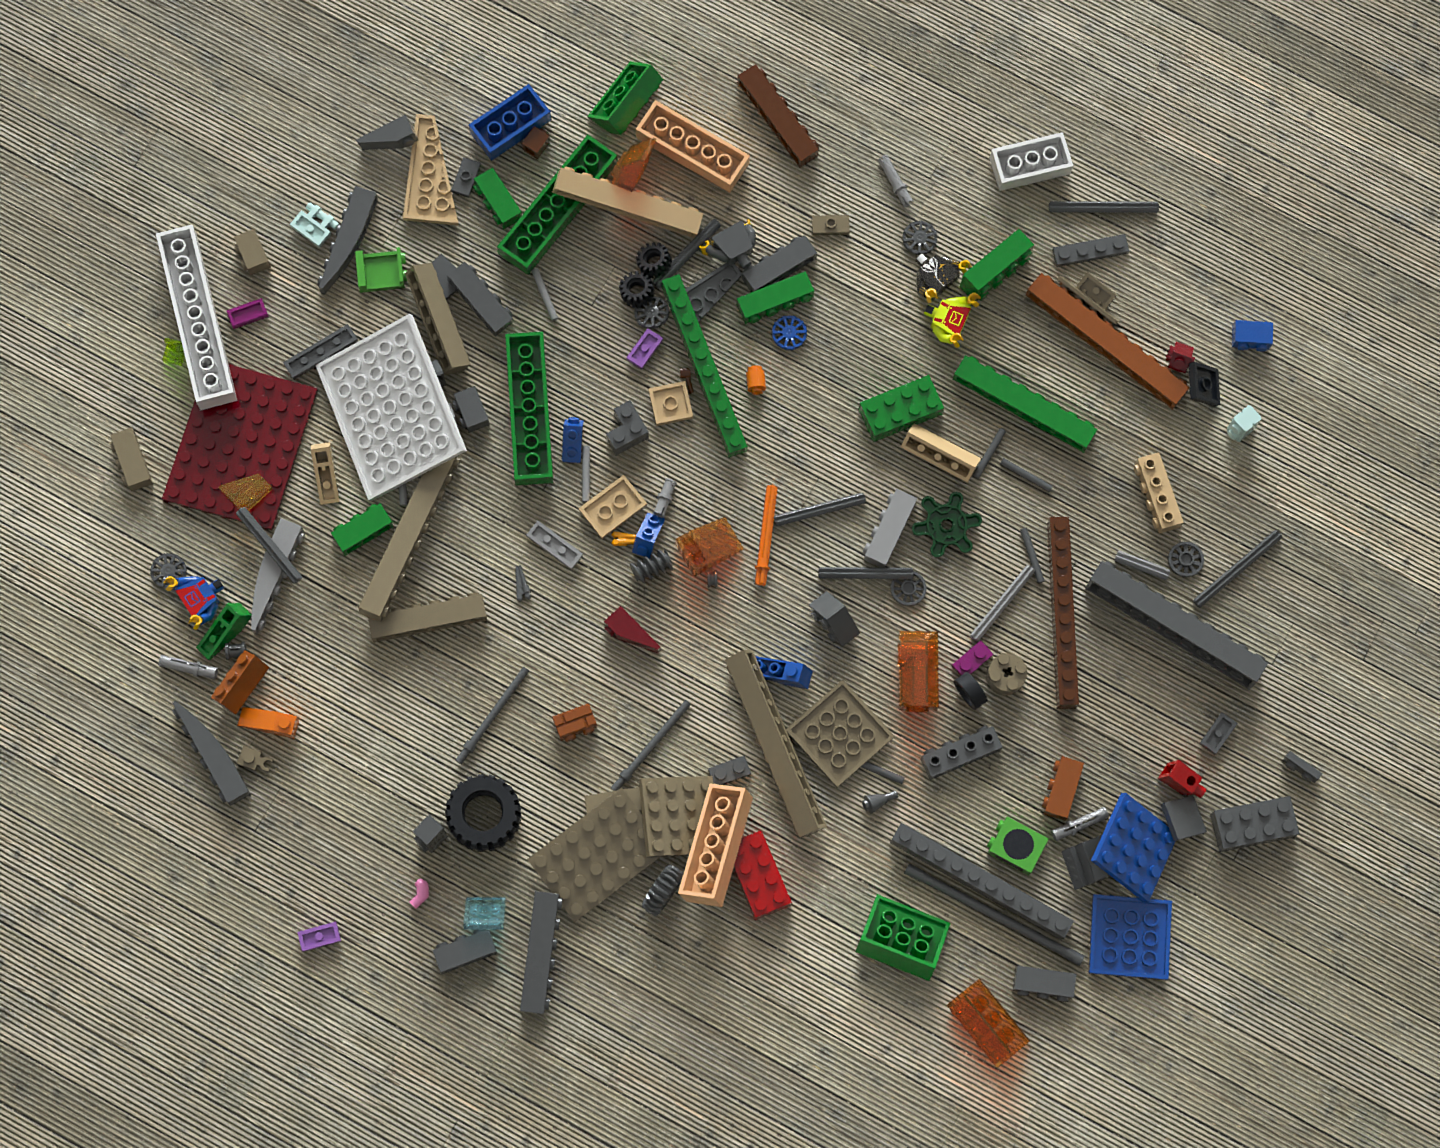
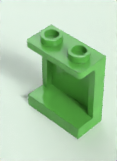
(380, 270)

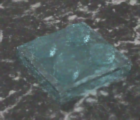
(484, 913)

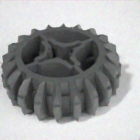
(662, 890)

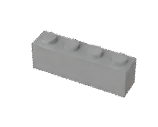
(890, 529)

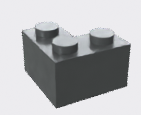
(631, 429)
(835, 618)

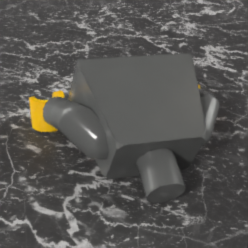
(732, 244)

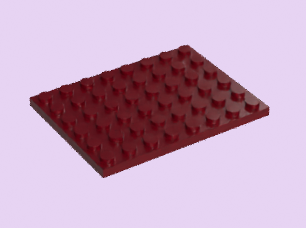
(241, 440)

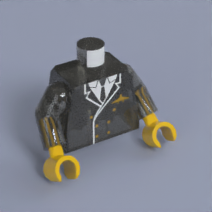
(937, 274)

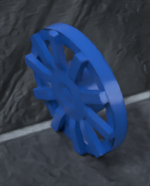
(789, 332)

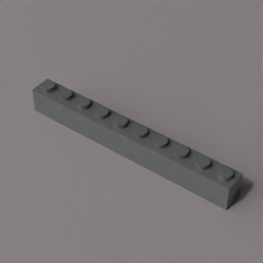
(982, 881)

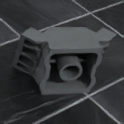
(1079, 864)

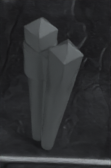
(522, 587)

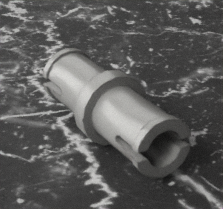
(664, 498)

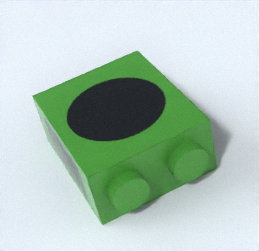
(1017, 845)

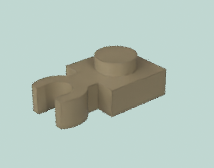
(252, 759)

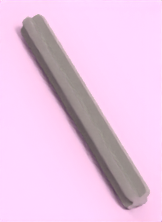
(1002, 603)

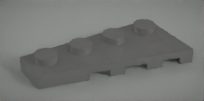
(711, 288)

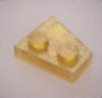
(246, 491)

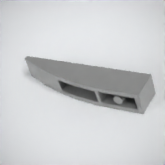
(270, 575)

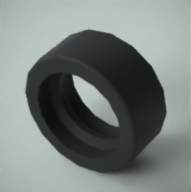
(970, 690)

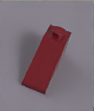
(628, 630)

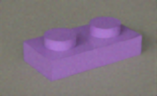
(644, 348)
(319, 936)

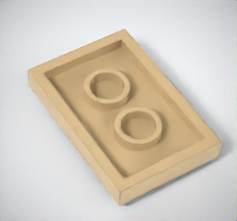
(612, 507)

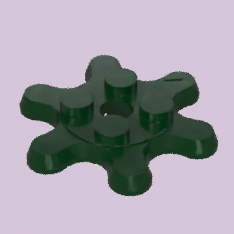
(948, 512)

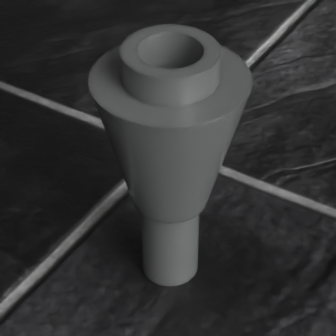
(874, 802)

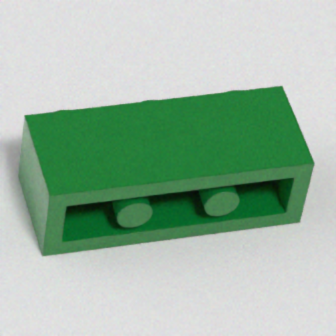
(497, 198)
(362, 529)

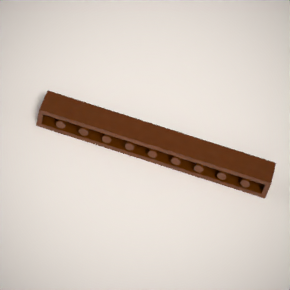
(1062, 613)

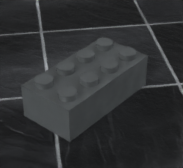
(1254, 824)

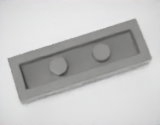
(554, 545)

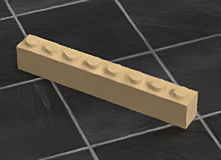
(626, 203)

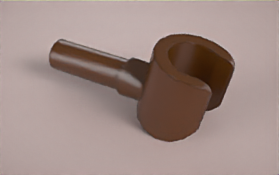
(686, 373)

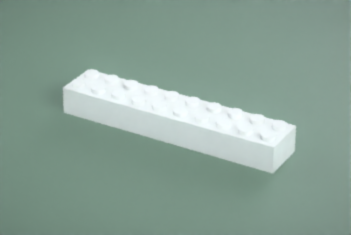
(196, 317)

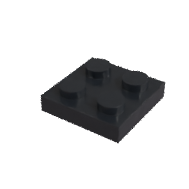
(1204, 384)

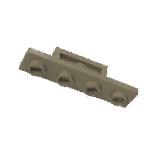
(1094, 293)

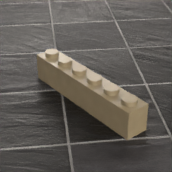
(437, 318)
(429, 617)

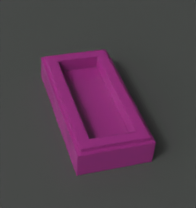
(247, 313)

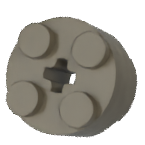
(1017, 674)

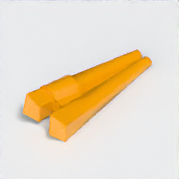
(623, 539)

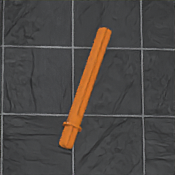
(766, 535)

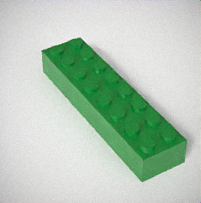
(552, 212)
(529, 408)

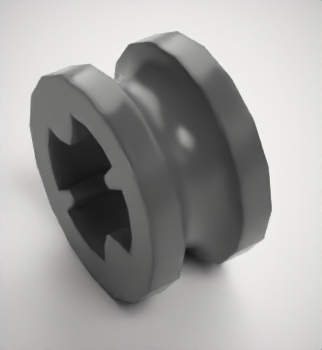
(712, 578)

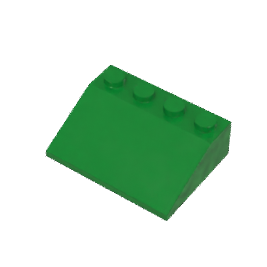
(903, 937)

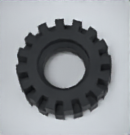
(650, 252)
(640, 298)

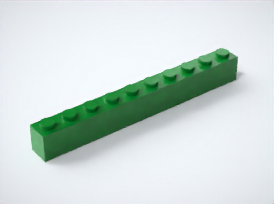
(704, 366)

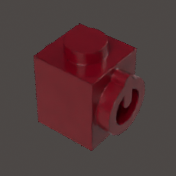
(1179, 357)

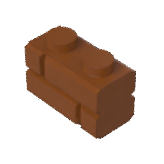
(575, 722)

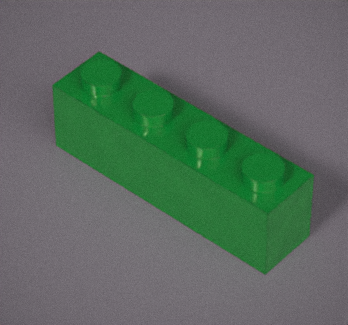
(775, 298)

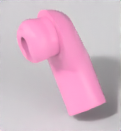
(422, 893)

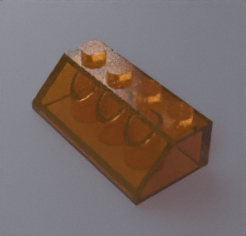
(988, 1023)

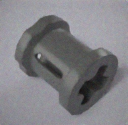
(234, 650)

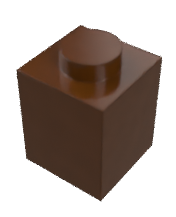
(536, 142)

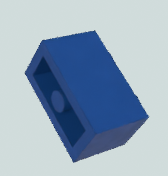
(1252, 335)

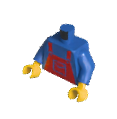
(197, 597)

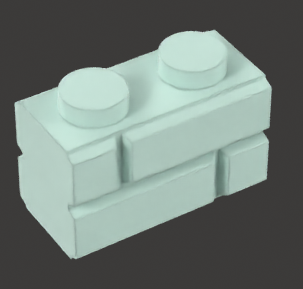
(1243, 423)

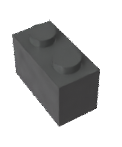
(471, 409)

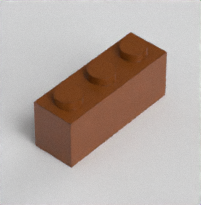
(240, 682)
(1062, 788)

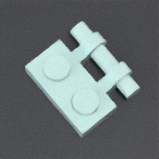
(311, 229)

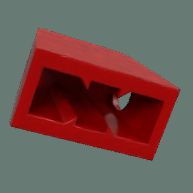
(1182, 779)

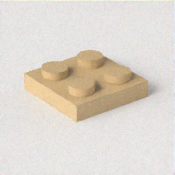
(670, 403)

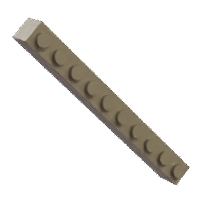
(406, 540)
(775, 743)

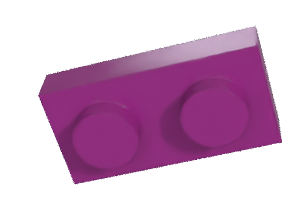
(973, 659)

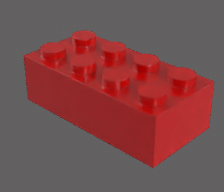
(760, 877)

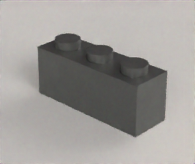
(429, 834)
(464, 950)
(1044, 983)

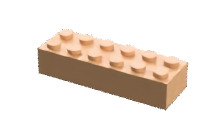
(693, 146)
(715, 845)

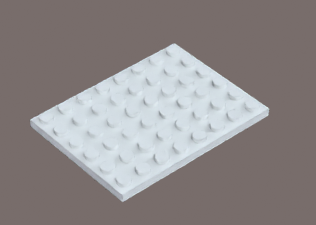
(390, 407)

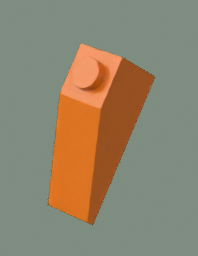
(269, 722)

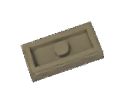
(830, 225)

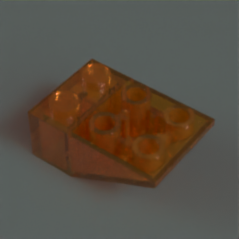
(708, 545)

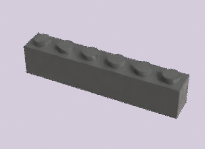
(539, 952)

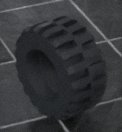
(476, 787)

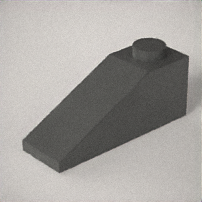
(390, 136)

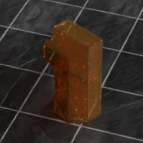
(918, 671)

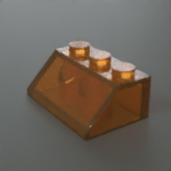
(632, 164)

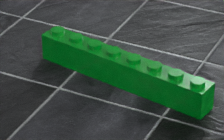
(1024, 403)

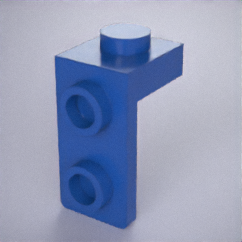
(572, 440)
(647, 535)

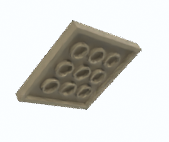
(839, 733)
(671, 813)

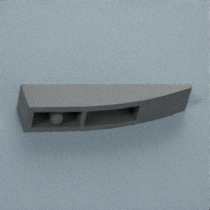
(349, 235)
(213, 757)

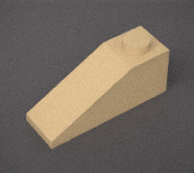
(325, 473)

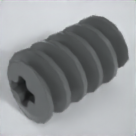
(651, 566)

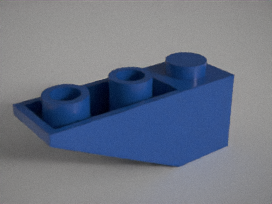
(785, 672)

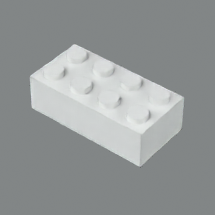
(1031, 161)

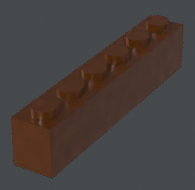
(778, 116)

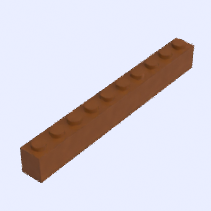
(1107, 341)

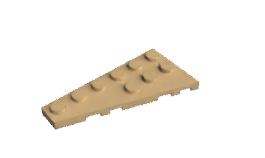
(428, 184)

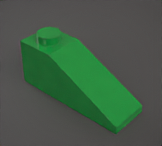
(224, 629)

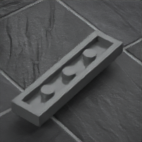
(1090, 250)
(320, 351)

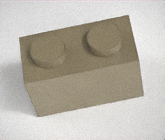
(251, 251)

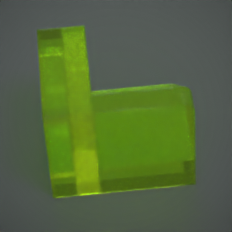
(173, 352)

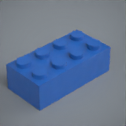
(509, 122)

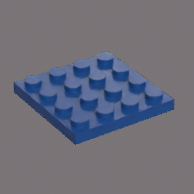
(1134, 847)
(1130, 937)

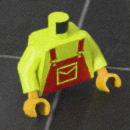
(951, 317)

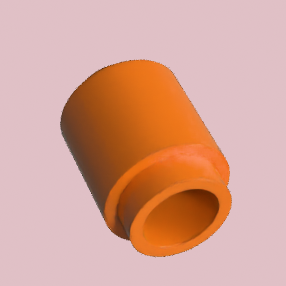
(755, 380)

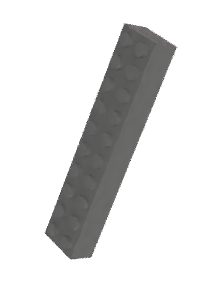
(1176, 625)

